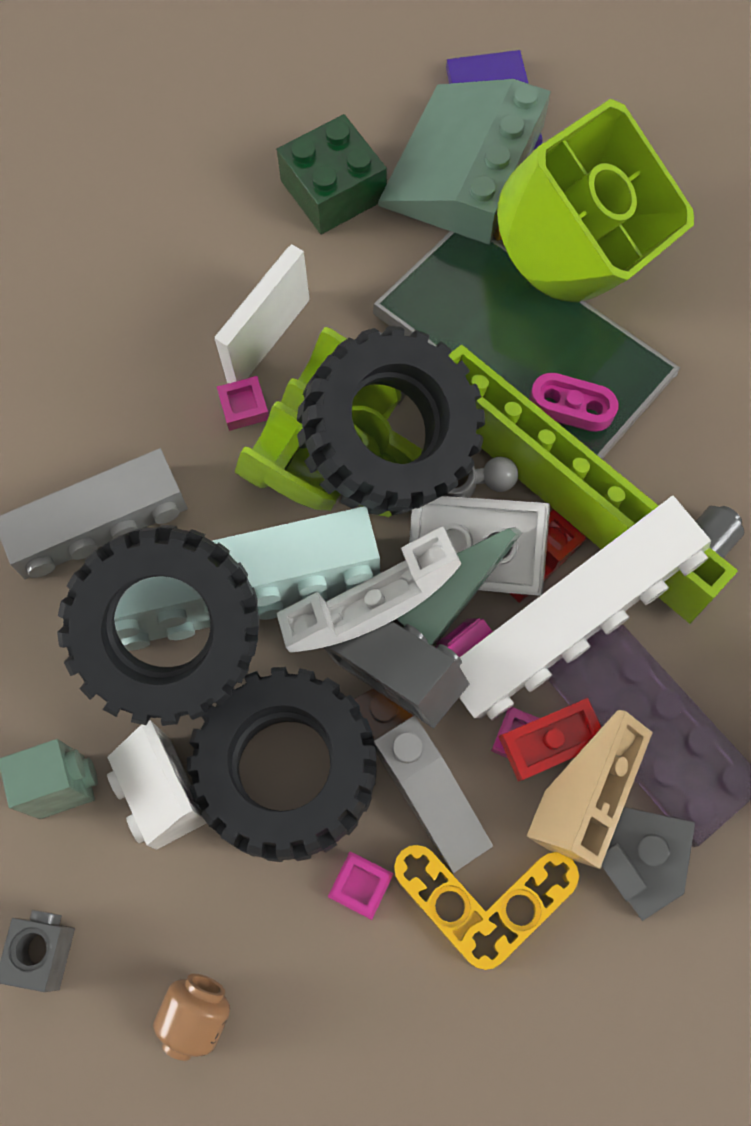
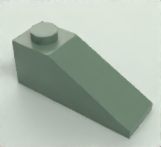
(443, 607)

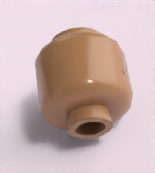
(191, 1017)

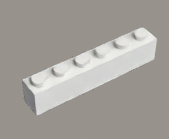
(581, 605)

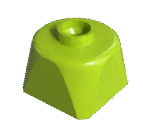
(590, 207)

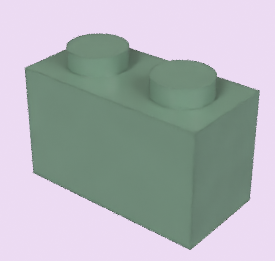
(47, 779)

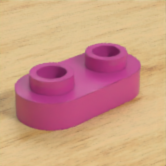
(574, 400)

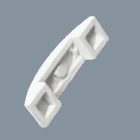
(375, 602)

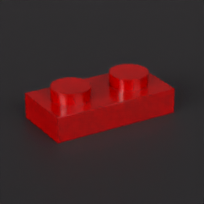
(550, 739)

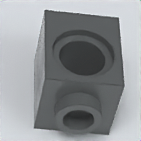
(15, 962)

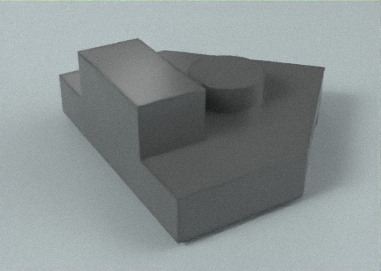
(649, 859)

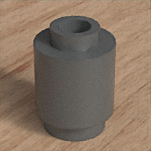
(722, 527)

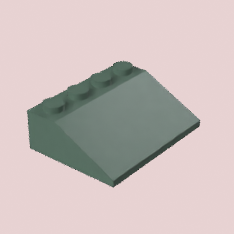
(465, 153)

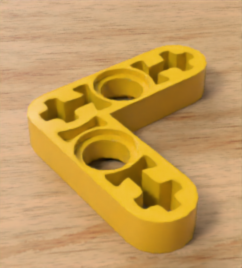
(474, 917)

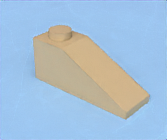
(590, 793)

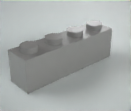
(90, 514)

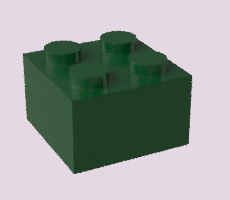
(332, 173)

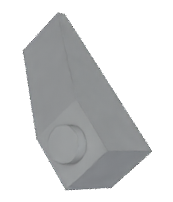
(432, 793)

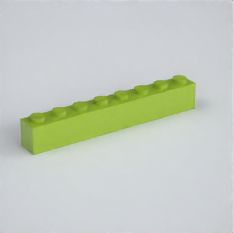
(577, 480)

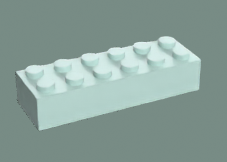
(282, 565)

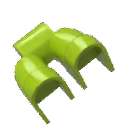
(279, 460)

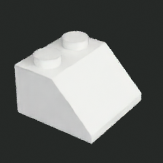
(154, 786)

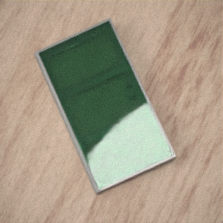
(481, 300)

